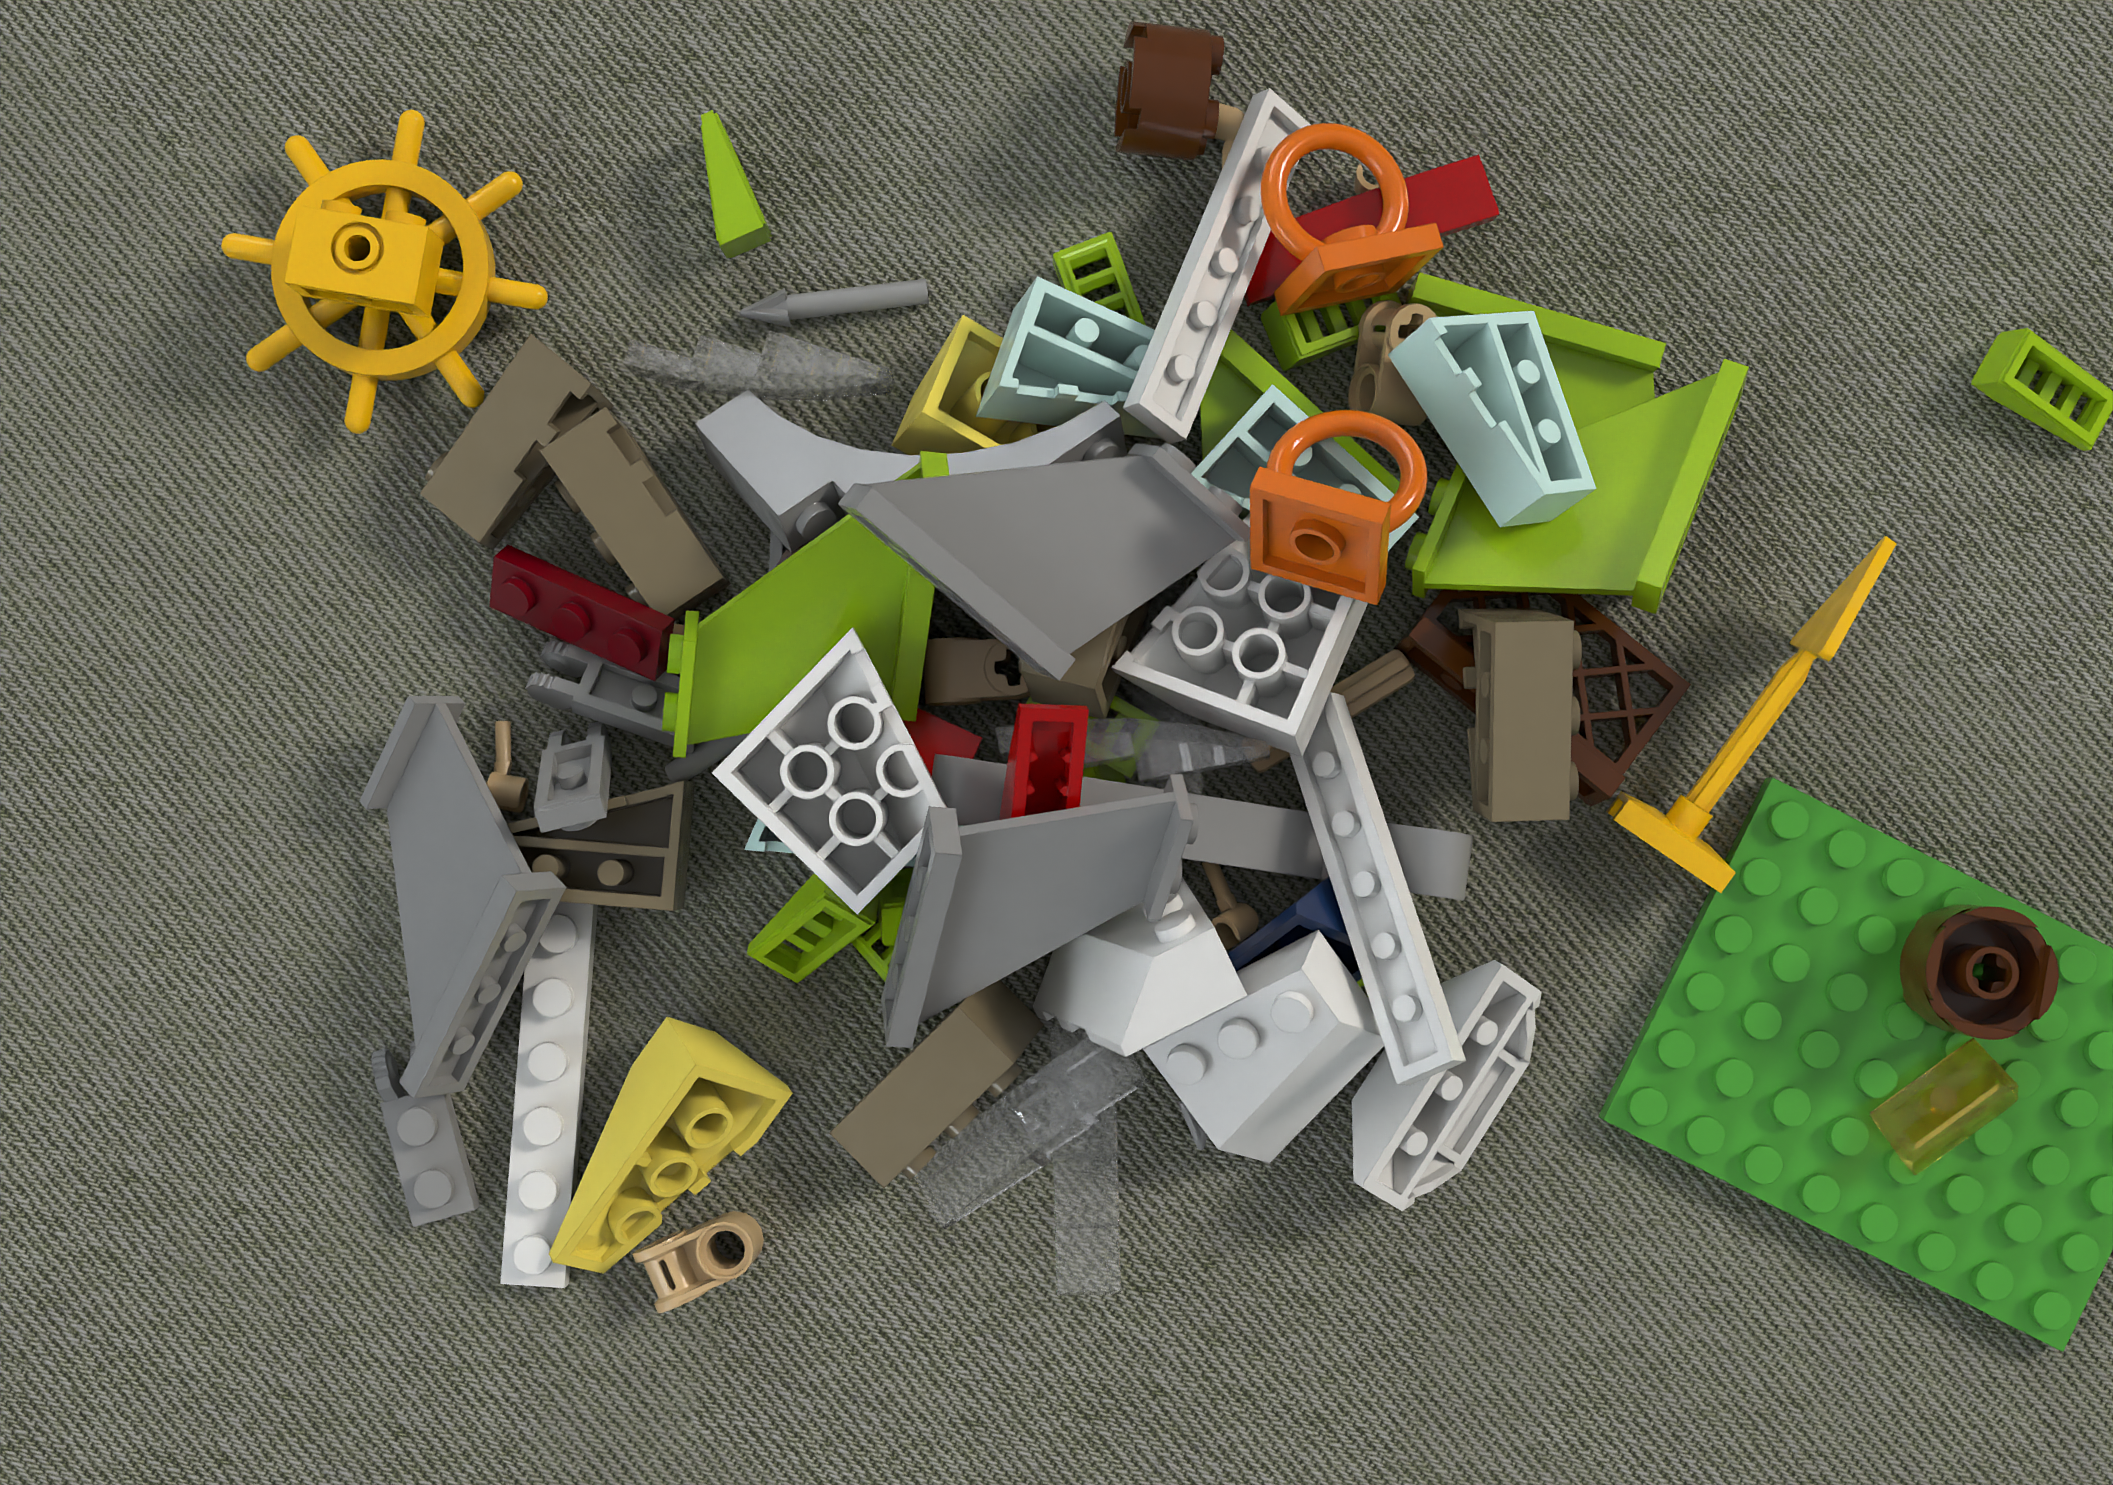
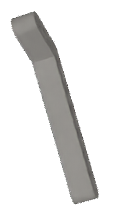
(1228, 829)

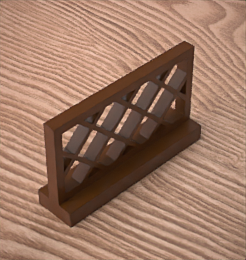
(1444, 655)

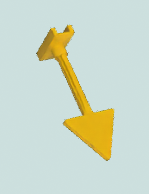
(1679, 829)

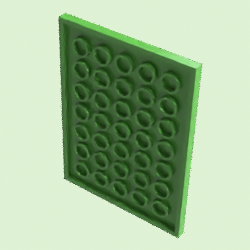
(1797, 1027)

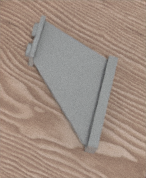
(1053, 547)
(1022, 887)
(461, 889)

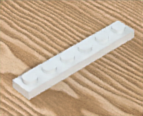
(1211, 278)
(1375, 900)
(549, 1096)

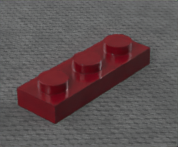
(581, 612)

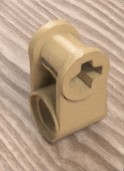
(1376, 381)
(968, 672)
(690, 1263)

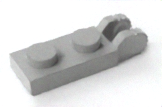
(605, 692)
(574, 780)
(424, 1147)

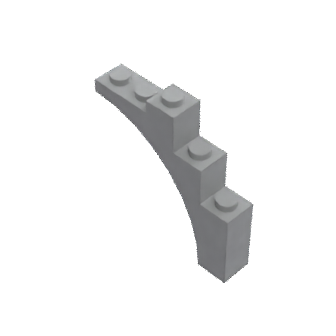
(800, 478)

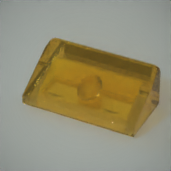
(1945, 1106)

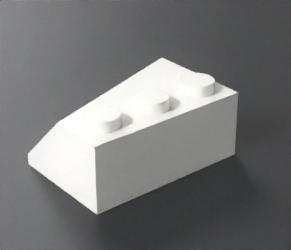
(1247, 650)
(837, 776)
(1140, 976)
(1275, 1055)

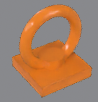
(1356, 260)
(1324, 532)

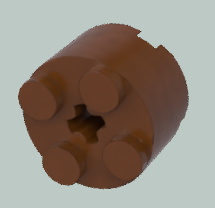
(1166, 90)
(2016, 977)

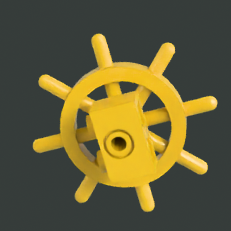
(385, 266)

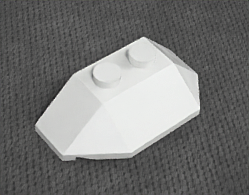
(1426, 1131)

